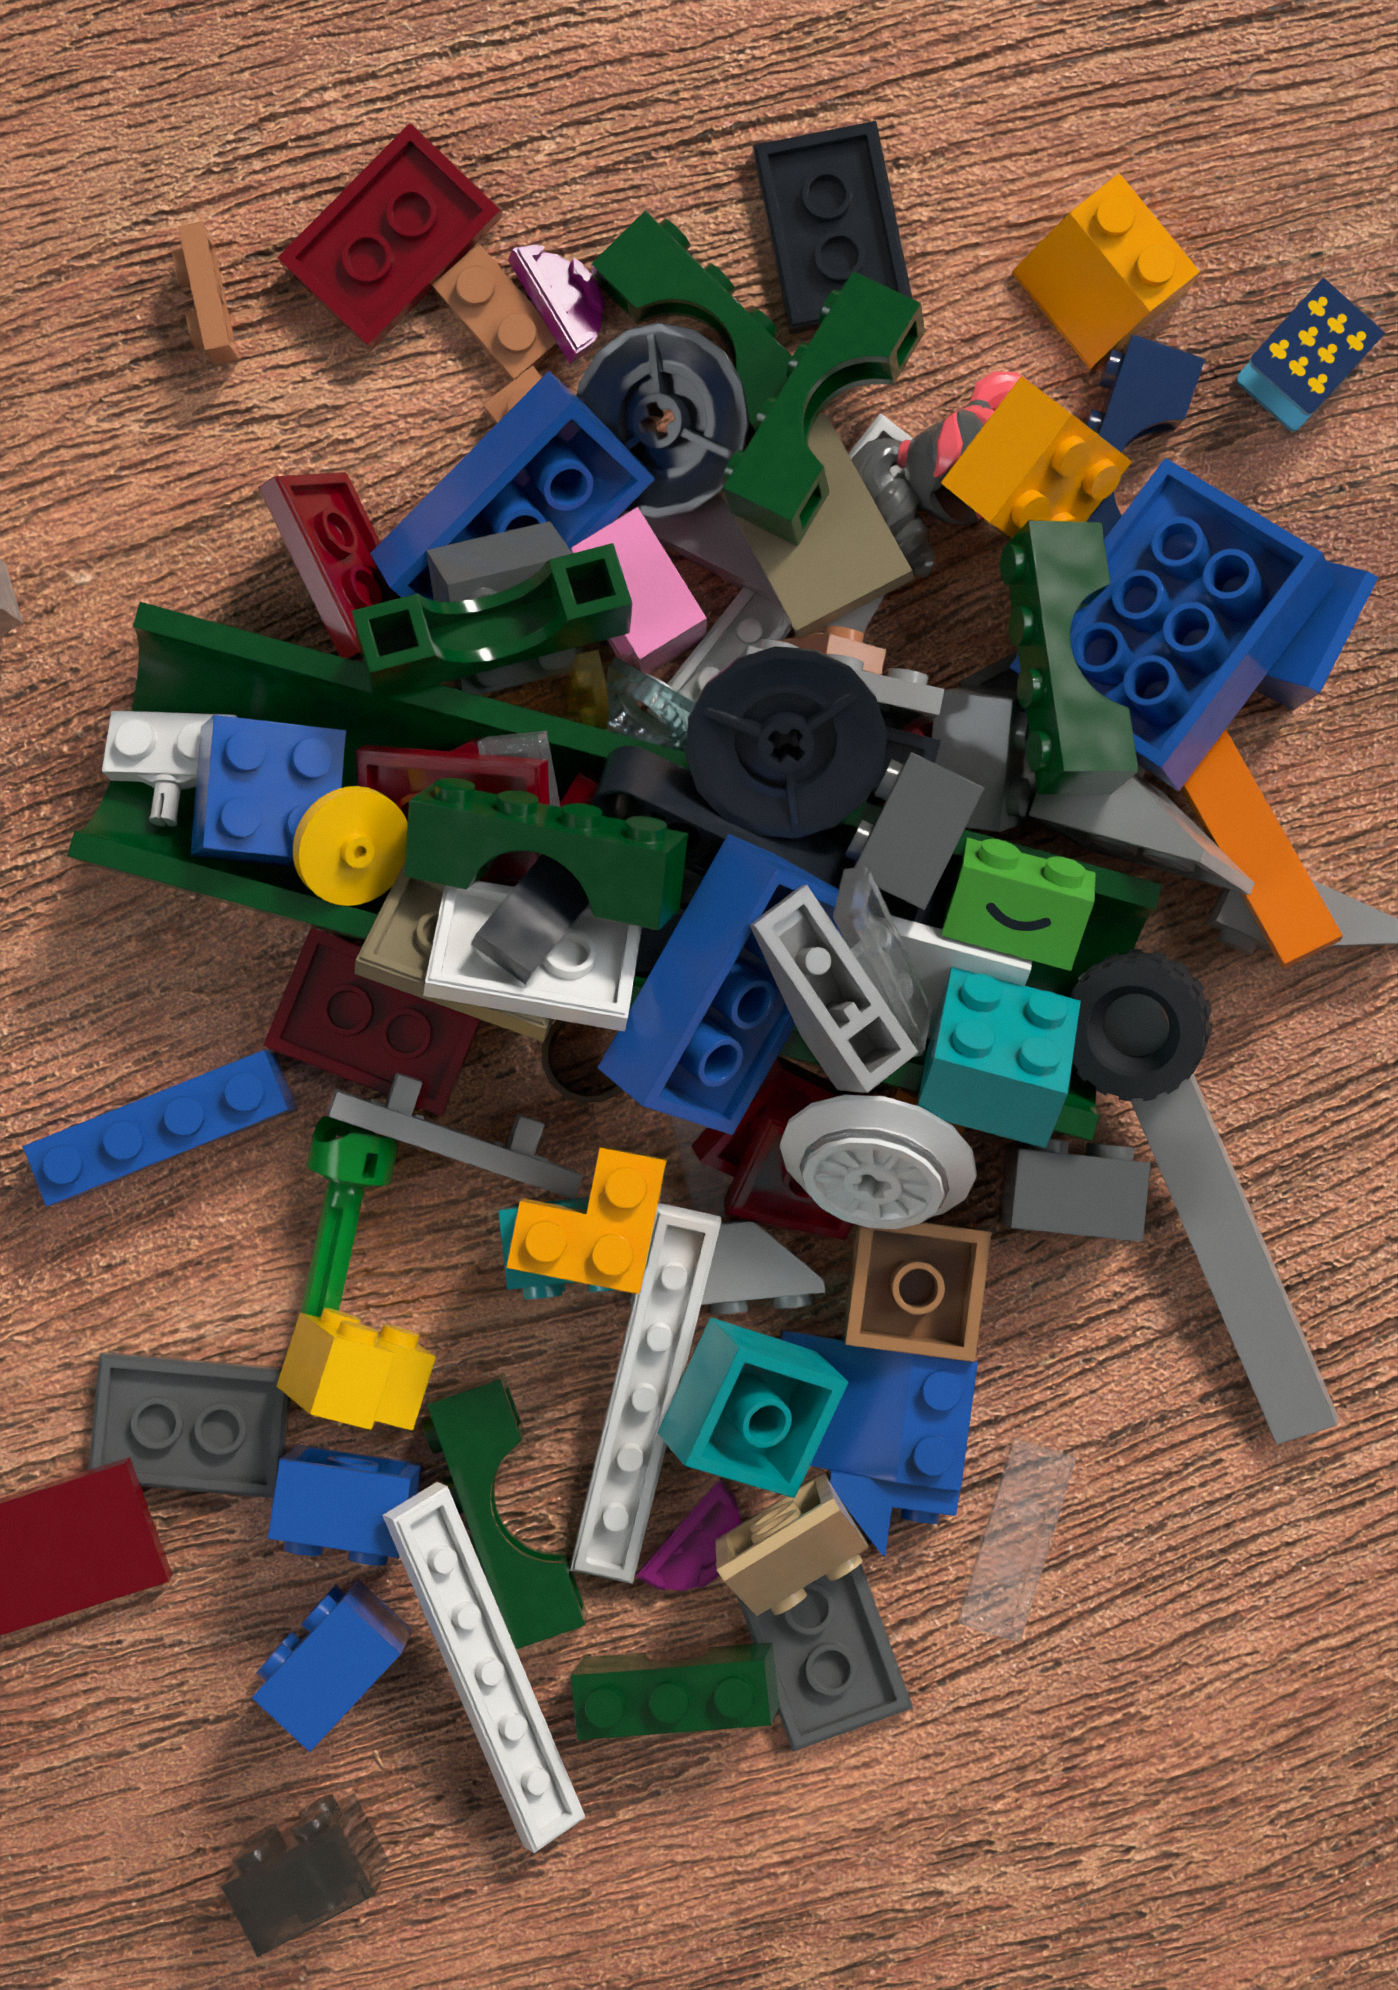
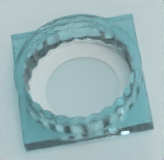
(629, 720)

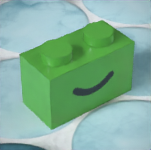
(1019, 903)

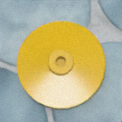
(350, 845)

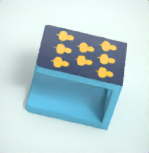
(1308, 355)

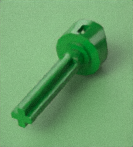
(350, 1165)

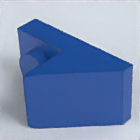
(872, 1501)

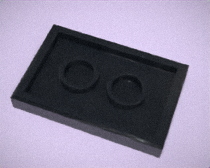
(828, 217)

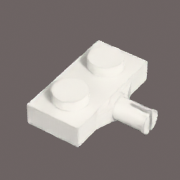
(156, 751)

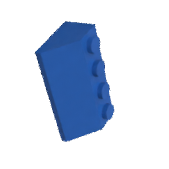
(533, 467)
(711, 1005)

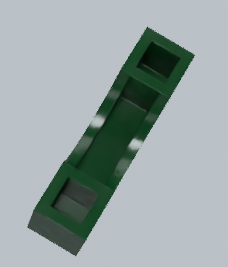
(656, 277)
(861, 341)
(430, 642)
(1075, 733)
(624, 866)
(530, 1586)

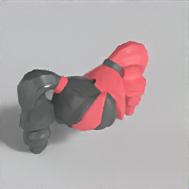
(926, 464)

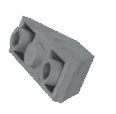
(755, 1266)

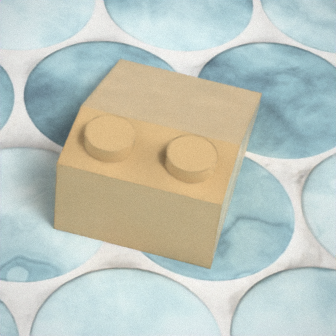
(790, 1547)

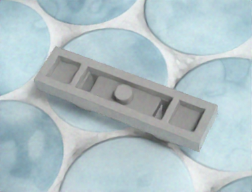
(514, 1160)

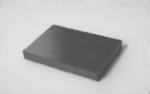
(191, 1423)
(831, 1660)

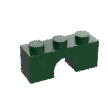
(641, 1697)

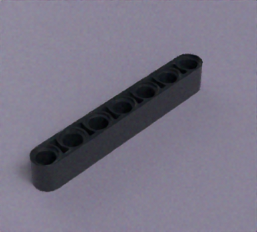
(654, 787)

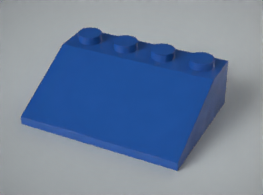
(1192, 615)

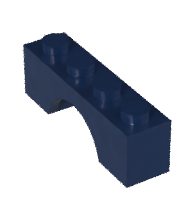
(1145, 396)

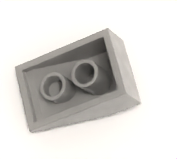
(1141, 828)

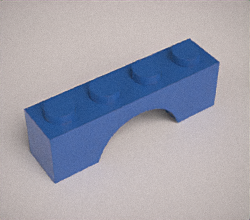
(160, 1127)

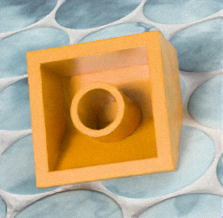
(1106, 271)

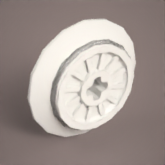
(877, 1160)

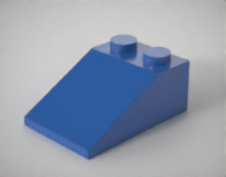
(898, 1416)

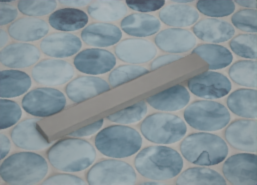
(1225, 1235)

